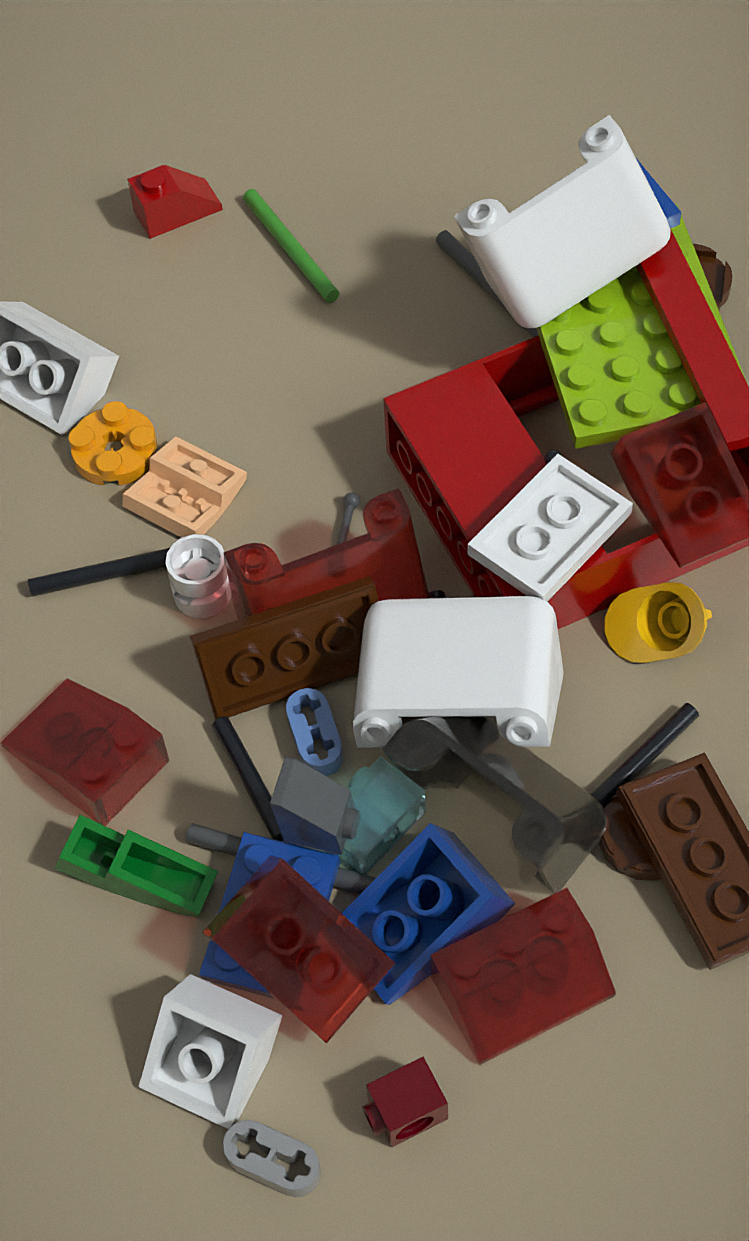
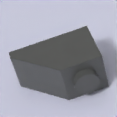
(313, 808)

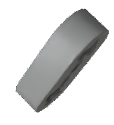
(277, 1147)

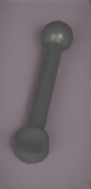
(351, 502)

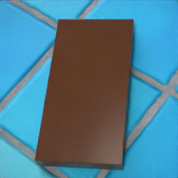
(284, 649)
(697, 851)

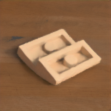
(184, 489)

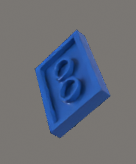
(313, 865)

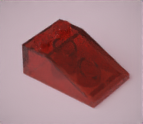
(686, 484)
(89, 749)
(298, 947)

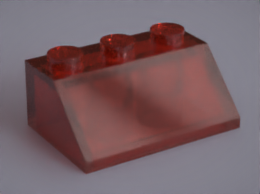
(522, 975)

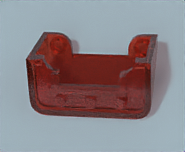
(385, 554)

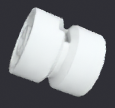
(198, 576)

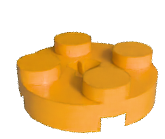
(107, 425)

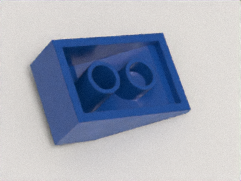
(425, 903)

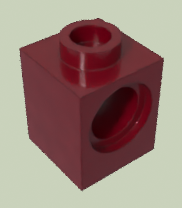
(405, 1102)

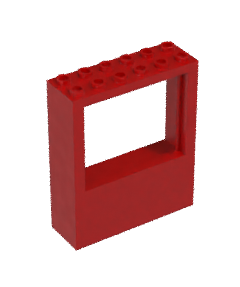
(471, 455)

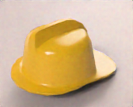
(656, 622)

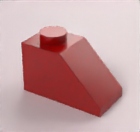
(170, 199)

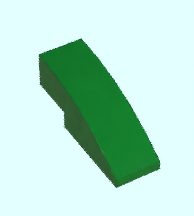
(135, 868)

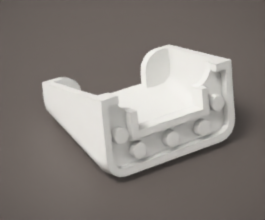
(571, 233)
(459, 661)

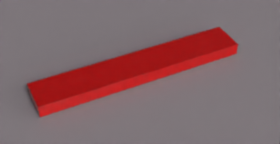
(698, 341)

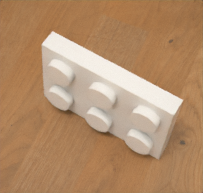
(550, 529)

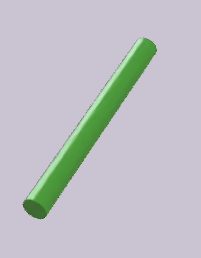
(291, 246)

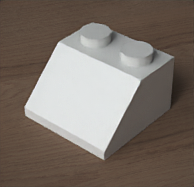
(209, 1050)

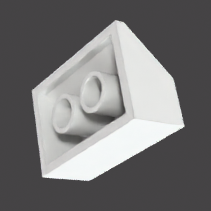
(50, 367)

